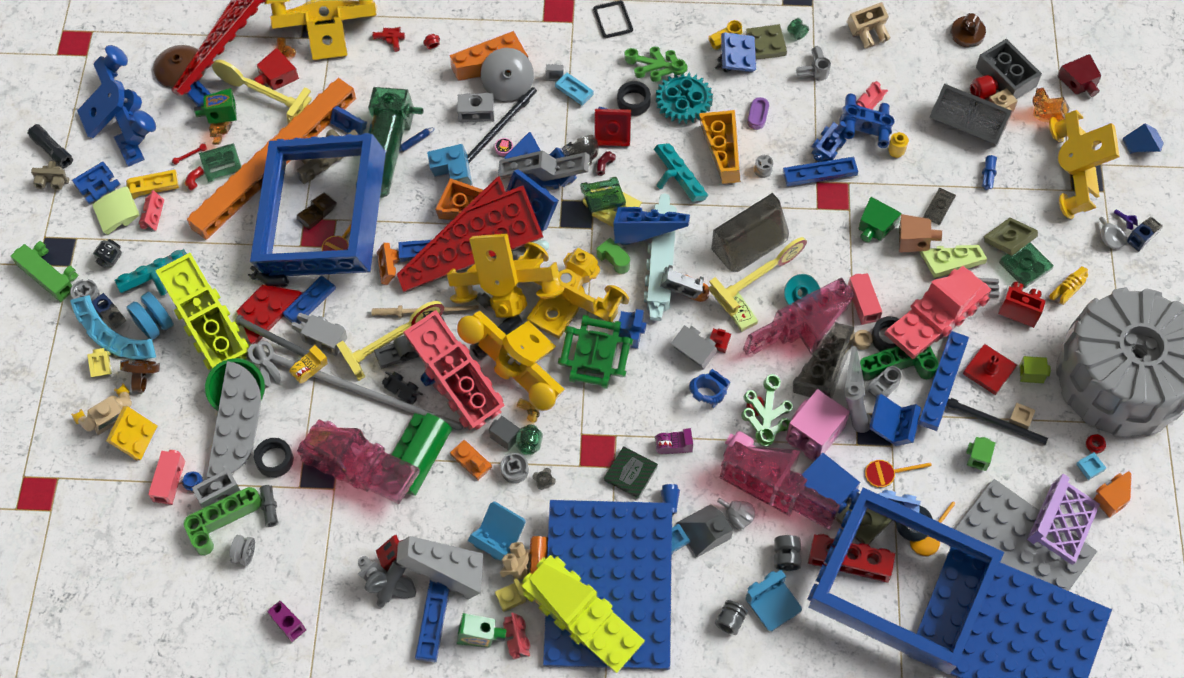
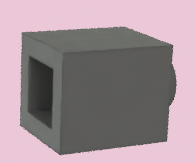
(504, 432)

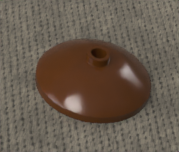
(172, 63)

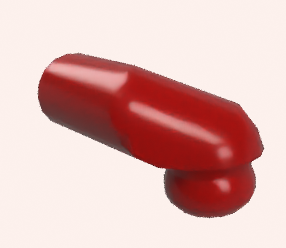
(192, 176)

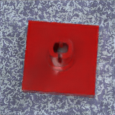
(612, 127)
(990, 369)

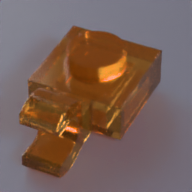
(219, 129)

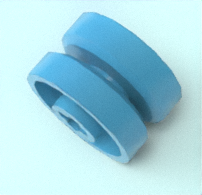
(146, 318)

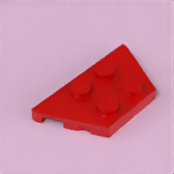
(266, 308)

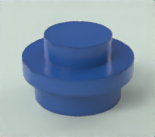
(191, 479)

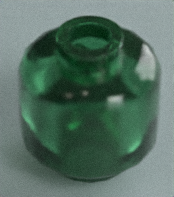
(529, 439)

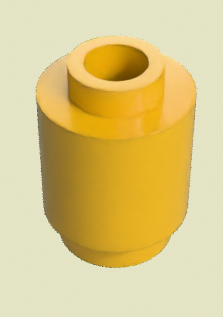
(898, 144)

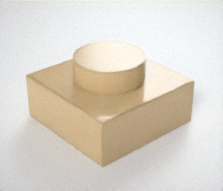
(1022, 416)

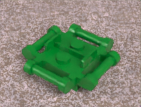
(595, 352)

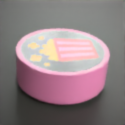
(503, 146)

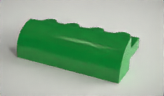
(422, 444)

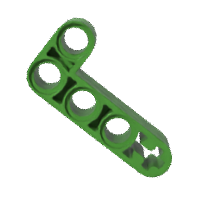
(224, 517)

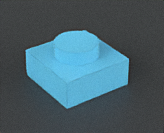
(1091, 466)

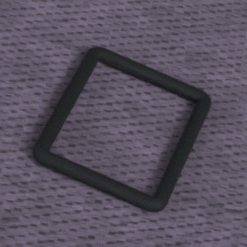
(600, 23)

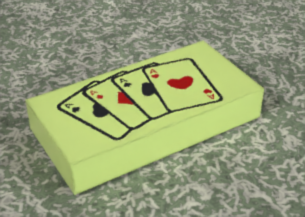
(744, 318)

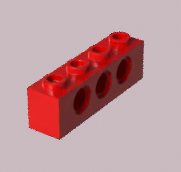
(861, 567)

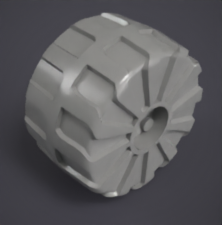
(1125, 363)

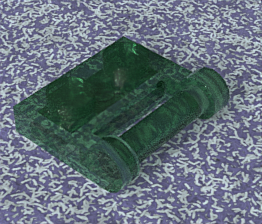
(220, 157)
(603, 199)

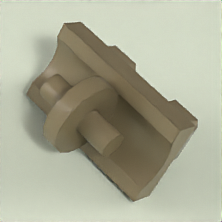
(51, 174)

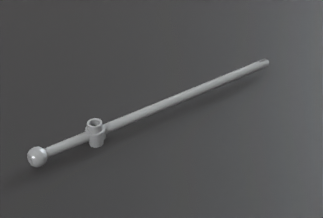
(363, 391)

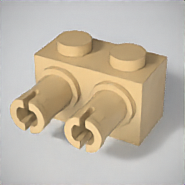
(869, 19)

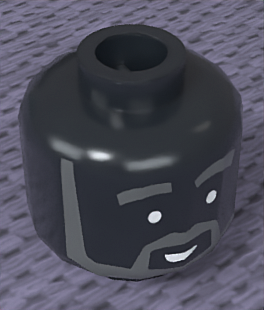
(107, 253)

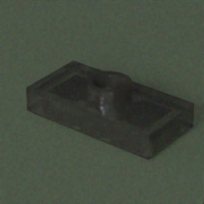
(939, 206)

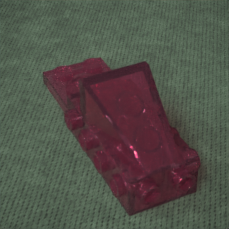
(805, 318)
(356, 461)
(774, 471)

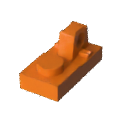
(386, 260)
(471, 459)

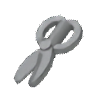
(265, 365)

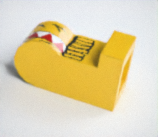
(309, 365)

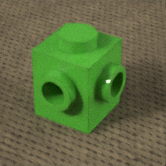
(980, 453)

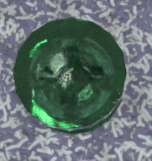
(798, 28)

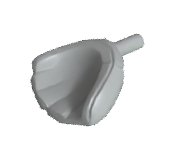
(1112, 235)
(739, 513)

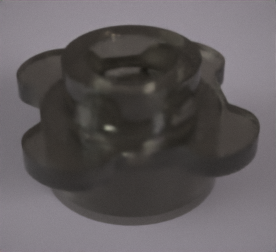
(544, 484)

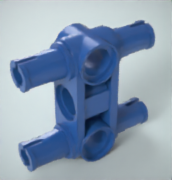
(867, 120)

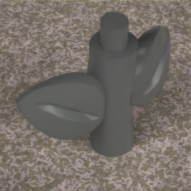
(390, 584)

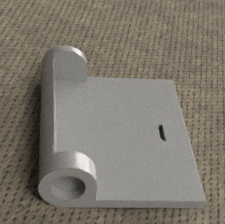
(854, 394)

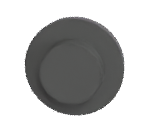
(484, 300)

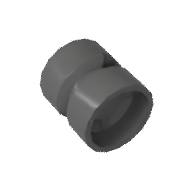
(787, 552)

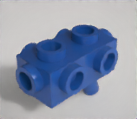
(832, 138)

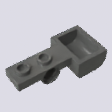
(396, 353)

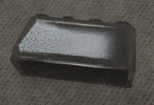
(750, 234)

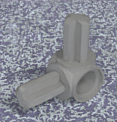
(820, 66)

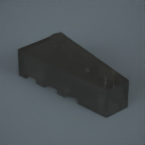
(826, 364)

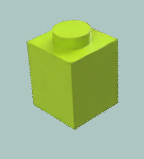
(1034, 369)

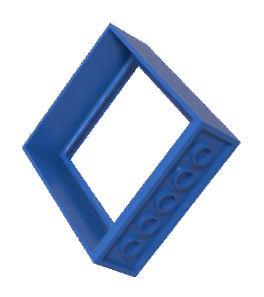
(365, 212)
(878, 627)

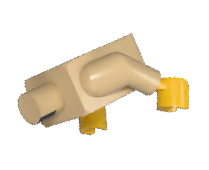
(105, 413)

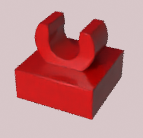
(721, 339)

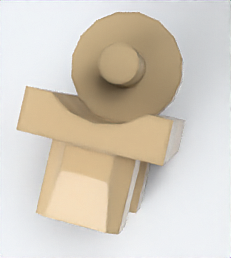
(516, 562)

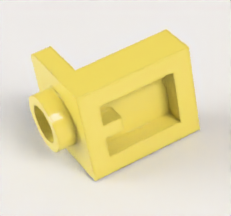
(99, 362)
(511, 595)

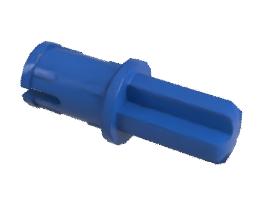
(989, 172)

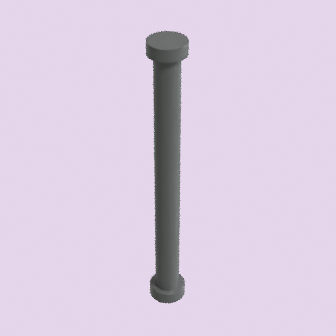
(240, 321)

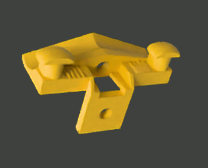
(309, 14)

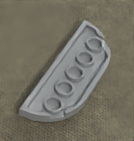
(235, 421)

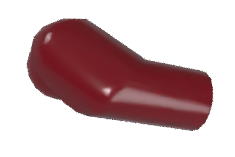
(603, 160)

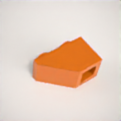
(1115, 495)

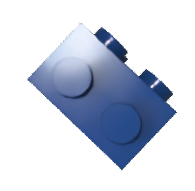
(894, 422)

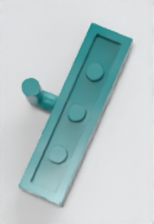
(680, 172)
(145, 273)

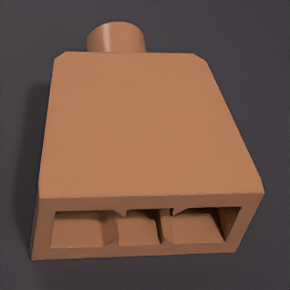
(916, 234)

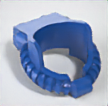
(713, 381)

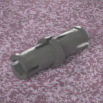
(268, 505)

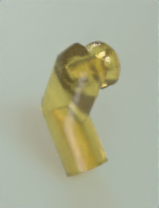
(533, 413)

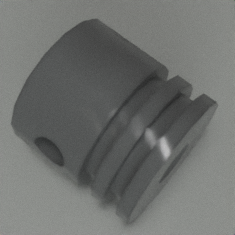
(731, 617)

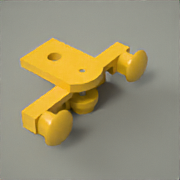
(1079, 158)
(524, 345)

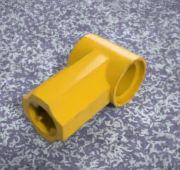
(732, 27)

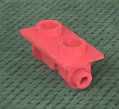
(874, 95)
(153, 209)
(515, 627)

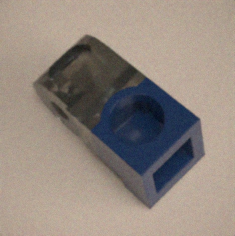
(1144, 233)
(108, 311)

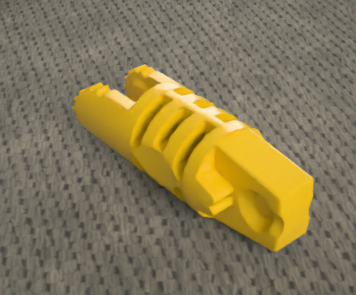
(1070, 285)

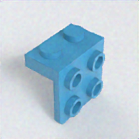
(498, 531)
(773, 601)

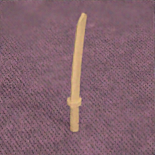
(399, 311)

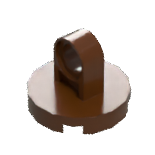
(968, 30)
(139, 372)

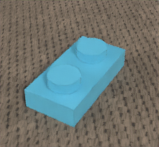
(574, 88)

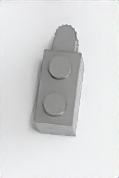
(320, 332)

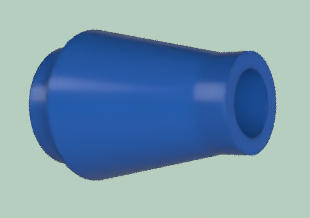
(670, 494)

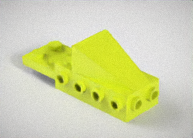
(202, 312)
(581, 612)

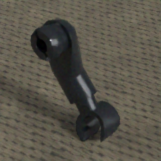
(269, 280)

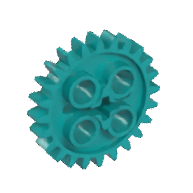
(684, 98)

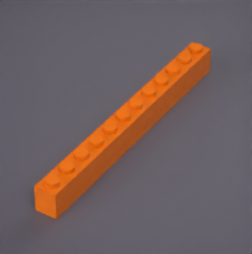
(249, 178)

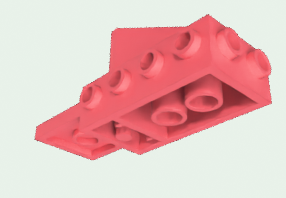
(939, 311)
(454, 371)

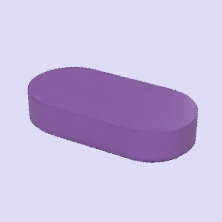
(758, 113)

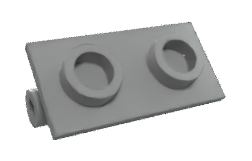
(368, 567)

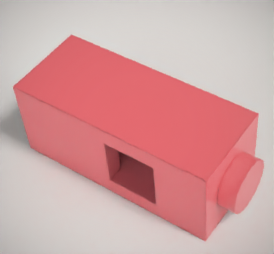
(865, 299)
(167, 477)

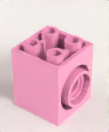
(817, 424)

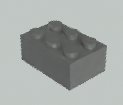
(1009, 68)

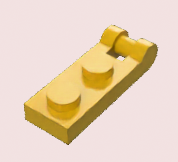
(158, 182)

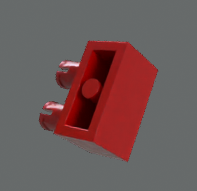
(1022, 306)

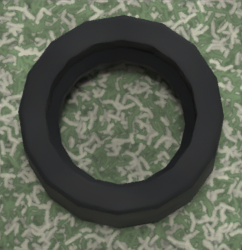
(634, 87)
(884, 322)
(266, 445)

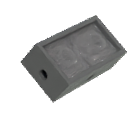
(971, 114)

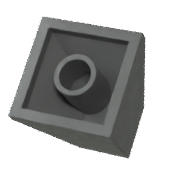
(706, 529)

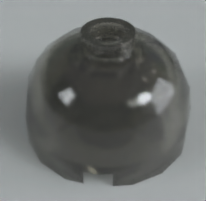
(584, 144)

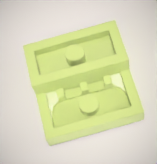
(115, 210)

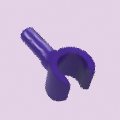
(1130, 220)

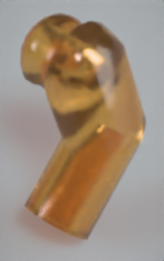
(286, 50)

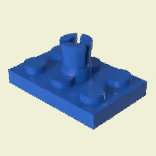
(540, 199)

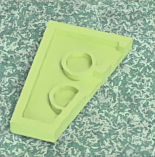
(943, 260)

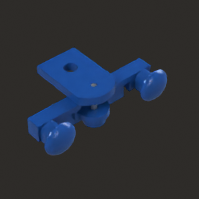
(113, 100)

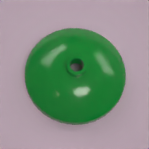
(215, 380)

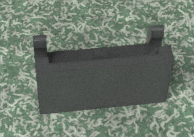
(681, 283)

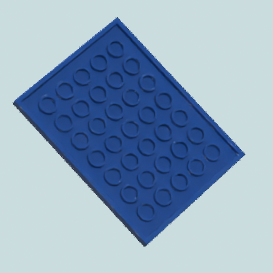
(628, 561)
(1022, 627)

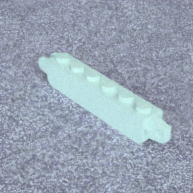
(661, 256)

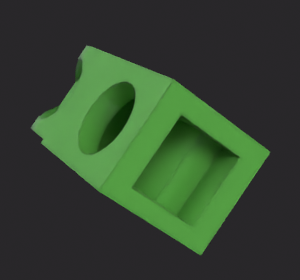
(615, 255)

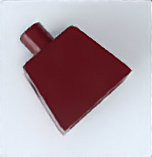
(1081, 75)

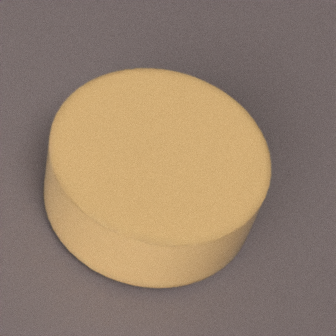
(862, 339)

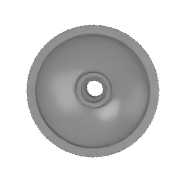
(502, 86)

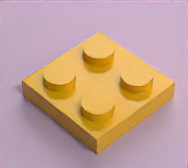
(131, 433)

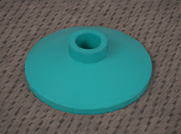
(804, 282)

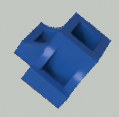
(632, 326)

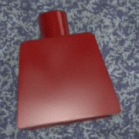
(276, 70)

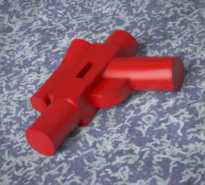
(391, 36)

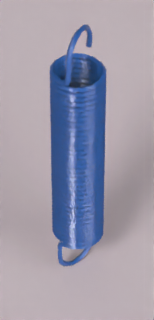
(415, 139)

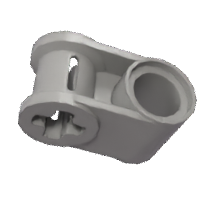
(883, 384)

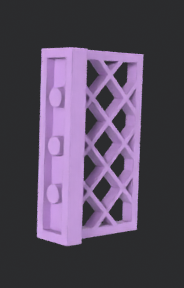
(1051, 511)

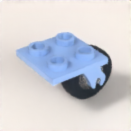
(910, 502)

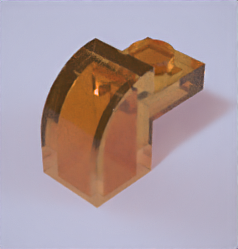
(1047, 108)

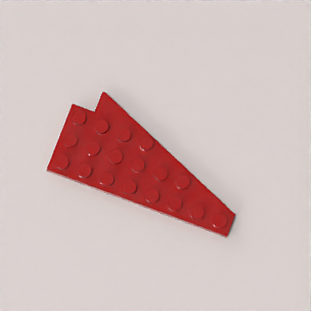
(223, 31)
(488, 214)

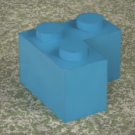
(451, 161)

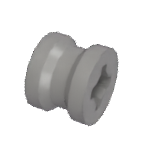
(763, 161)

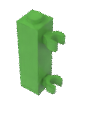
(42, 272)

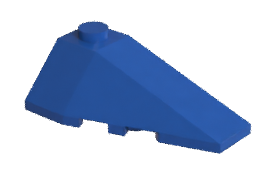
(636, 225)

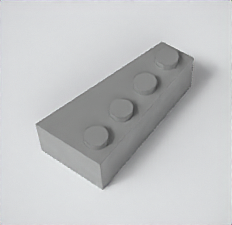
(443, 563)

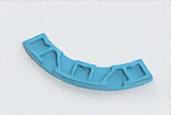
(106, 337)

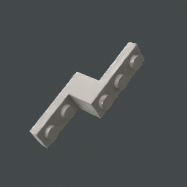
(544, 165)

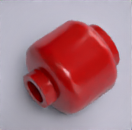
(984, 87)

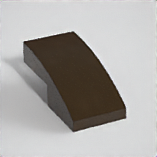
(317, 211)

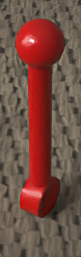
(202, 147)

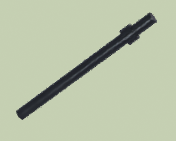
(522, 101)
(953, 404)

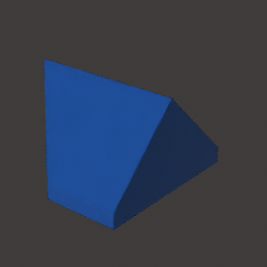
(1143, 140)

